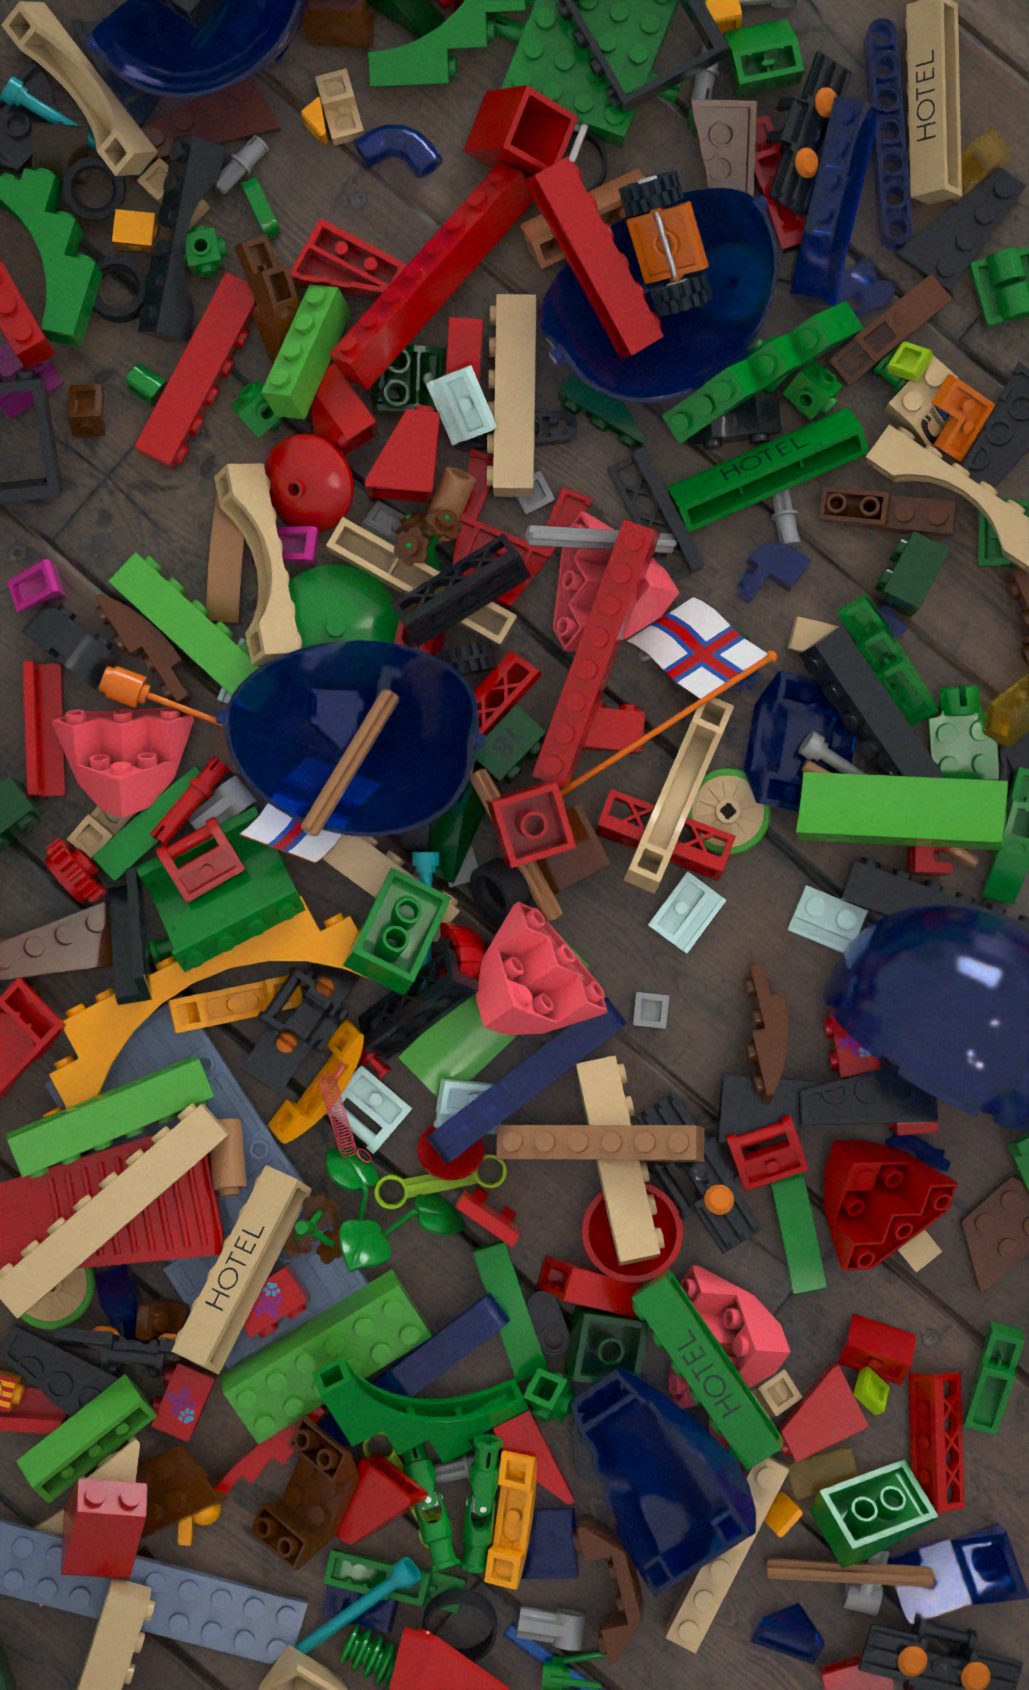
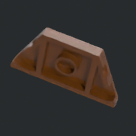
(998, 1231)
(174, 1489)

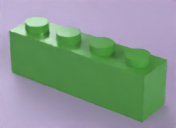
(306, 351)
(86, 1438)

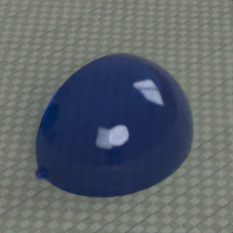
(174, 59)
(695, 341)
(412, 767)

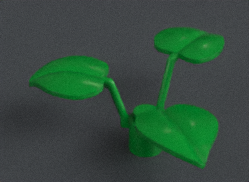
(362, 1241)

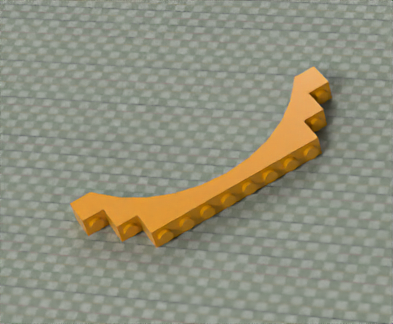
(105, 1027)

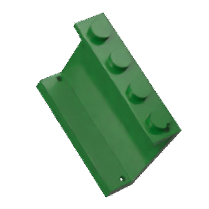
(230, 911)

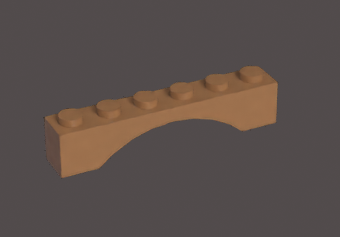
(600, 1142)

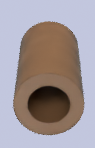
(451, 495)
(229, 1161)

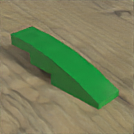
(888, 659)
(134, 841)
(798, 1235)
(519, 1334)
(365, 1572)

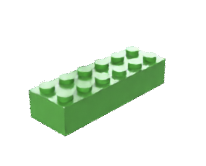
(363, 1328)

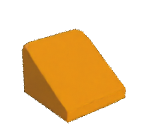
(726, 14)
(313, 119)
(782, 1514)

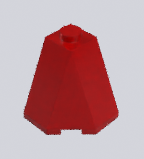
(341, 414)

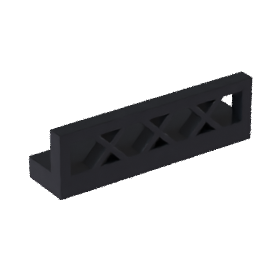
(664, 506)
(464, 593)
(129, 941)
(417, 1013)

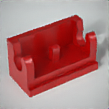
(922, 861)

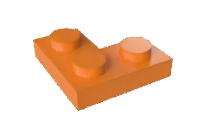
(967, 416)

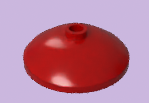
(322, 479)
(600, 1246)

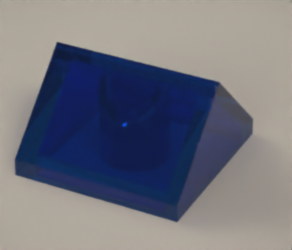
(989, 1566)

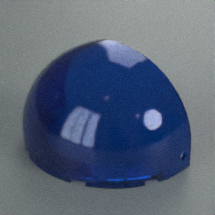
(944, 1003)

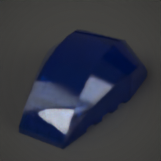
(664, 1477)

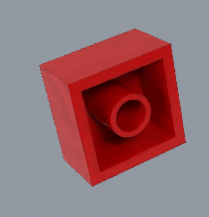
(531, 824)

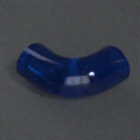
(401, 143)

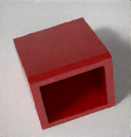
(520, 130)
(409, 459)
(103, 1528)

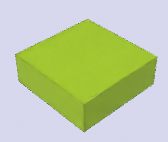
(910, 361)
(871, 1391)

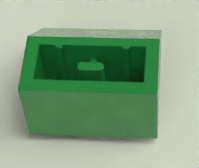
(764, 57)

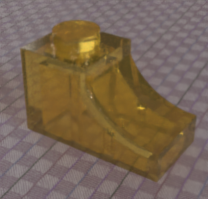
(982, 159)

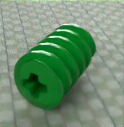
(369, 1655)

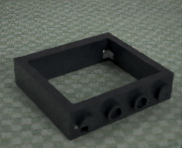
(704, 25)
(42, 487)

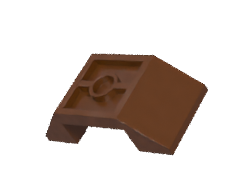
(339, 23)
(312, 1500)
(600, 1542)

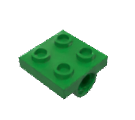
(1002, 285)

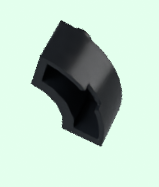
(749, 421)
(70, 644)

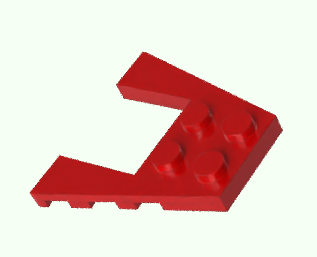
(477, 534)

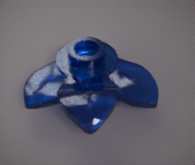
(862, 286)

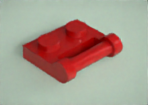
(207, 868)
(770, 1162)

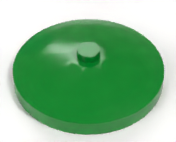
(342, 605)

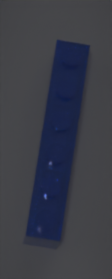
(834, 201)

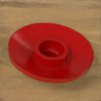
(459, 1168)

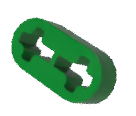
(260, 207)

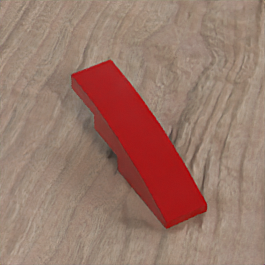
(786, 224)
(255, 1460)

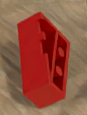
(344, 262)

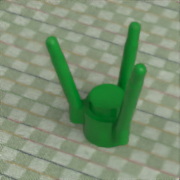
(557, 1676)

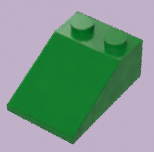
(397, 931)
(871, 1512)

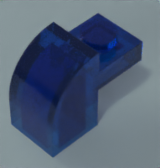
(772, 561)

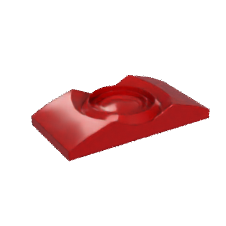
(26, 1032)

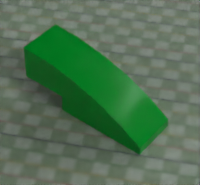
(993, 1377)

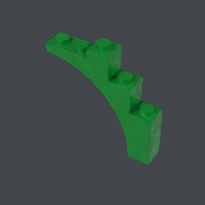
(429, 58)
(70, 278)
(763, 368)
(408, 1421)

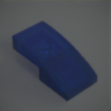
(378, 1617)

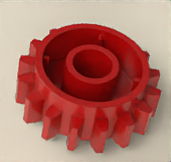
(74, 871)

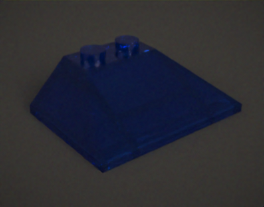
(779, 724)

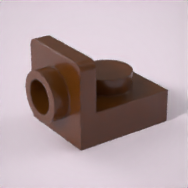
(86, 410)
(160, 1318)

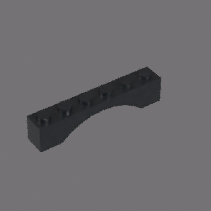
(167, 305)

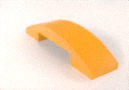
(227, 1004)
(296, 1118)
(513, 1519)

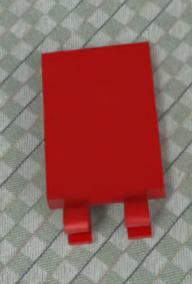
(487, 1217)

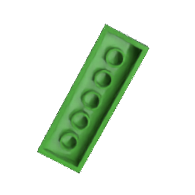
(903, 810)
(456, 1046)

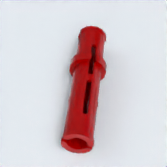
(186, 805)

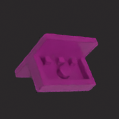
(18, 402)

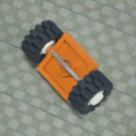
(667, 243)

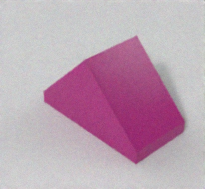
(299, 545)
(36, 586)

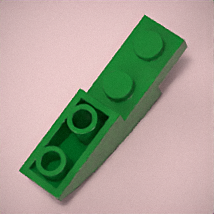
(1009, 866)

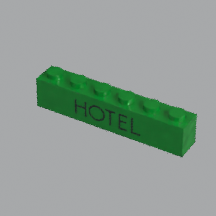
(768, 469)
(707, 1370)

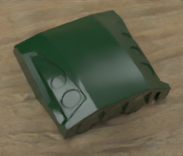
(406, 378)

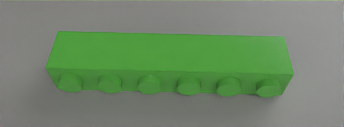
(184, 621)
(109, 1116)

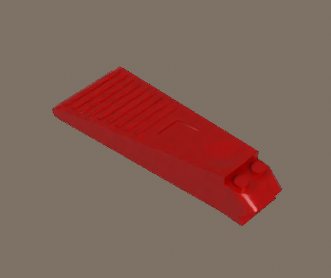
(174, 1226)

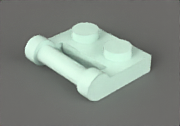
(377, 1102)

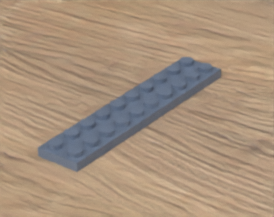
(187, 1602)

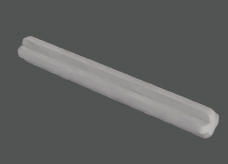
(586, 538)

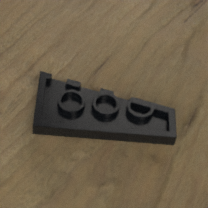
(57, 1372)

